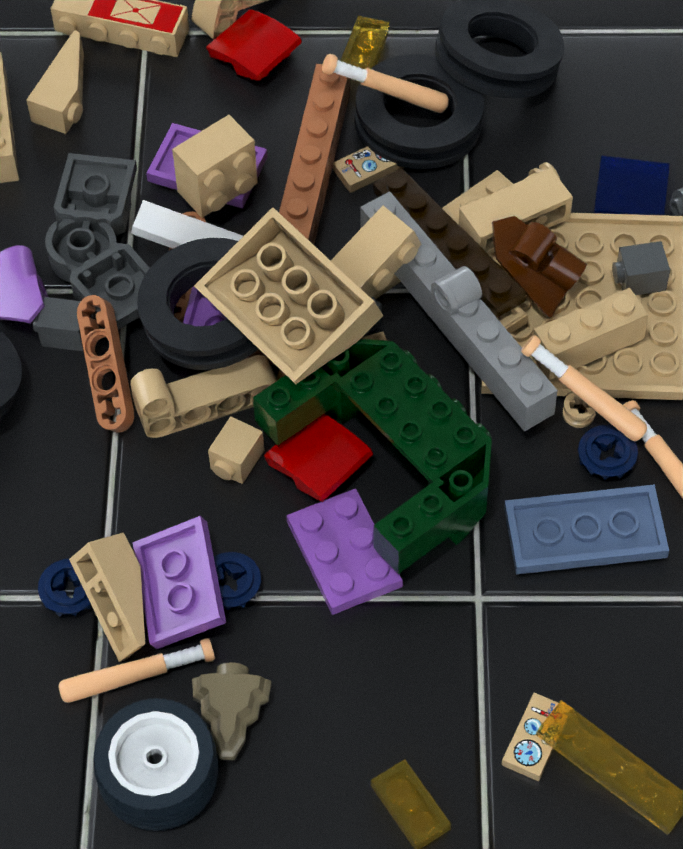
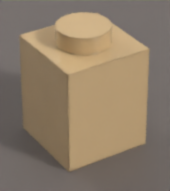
(236, 450)

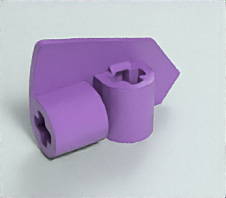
(20, 285)

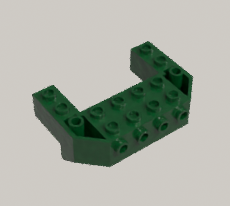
(416, 419)

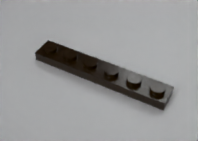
(498, 288)

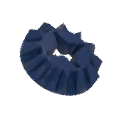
(603, 438)
(241, 567)
(54, 581)

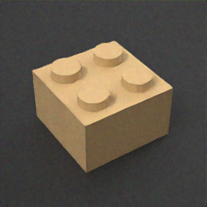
(215, 166)

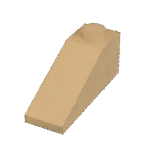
(59, 93)
(114, 588)

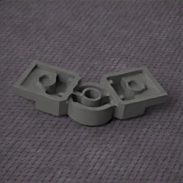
(82, 241)

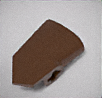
(536, 261)

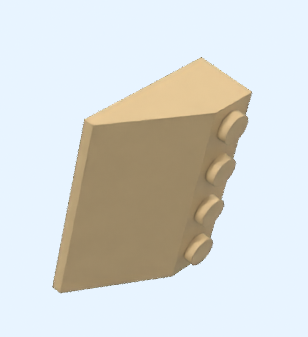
(288, 297)

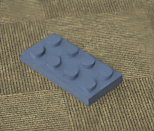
(586, 529)

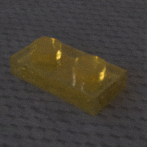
(365, 42)
(410, 805)

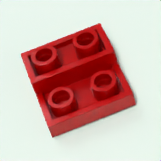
(254, 44)
(319, 457)

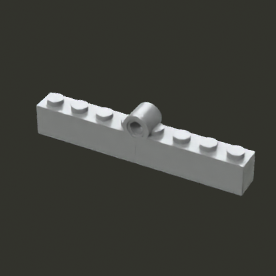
(455, 306)

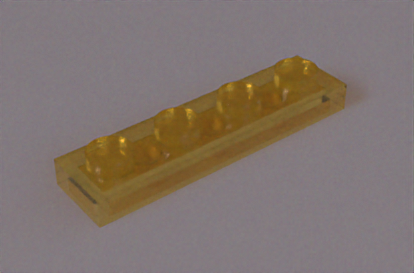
(613, 766)

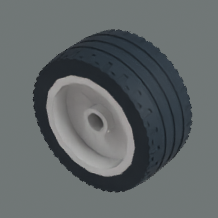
(156, 764)

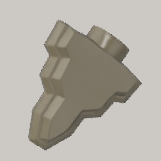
(230, 704)

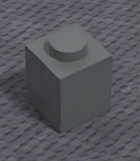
(642, 268)
(59, 324)

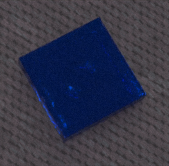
(631, 187)

